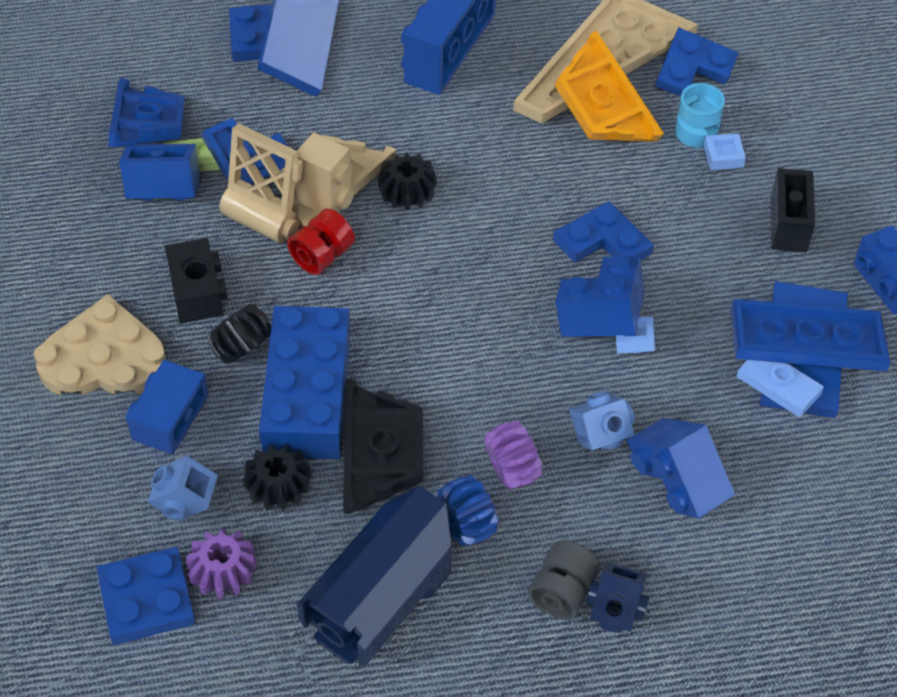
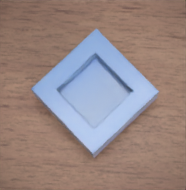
(724, 151)
(642, 341)

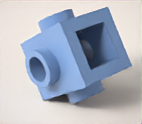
(602, 421)
(182, 488)

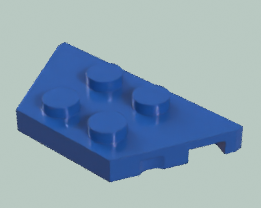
(145, 116)

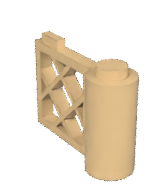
(256, 204)

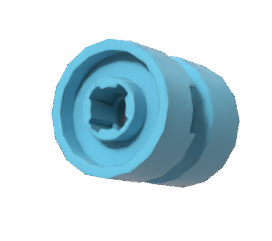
(699, 114)

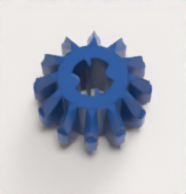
(469, 510)

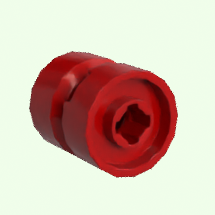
(321, 241)

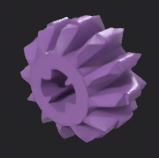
(513, 455)
(236, 562)

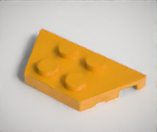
(604, 96)

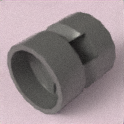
(563, 580)

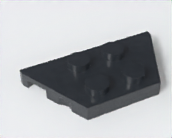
(379, 447)

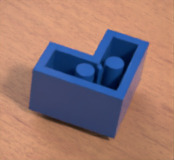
(605, 303)
(686, 462)

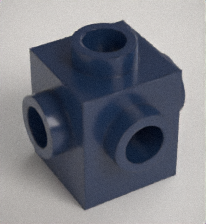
(618, 598)

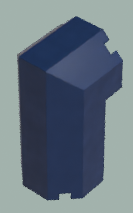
(380, 577)

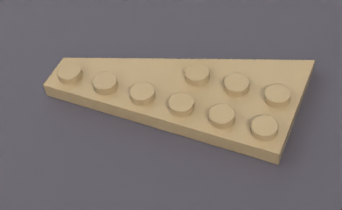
(632, 32)

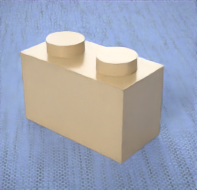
(325, 175)

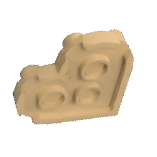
(99, 350)

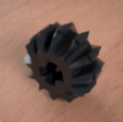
(407, 180)
(239, 334)
(277, 477)

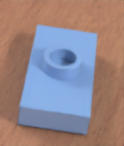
(781, 384)

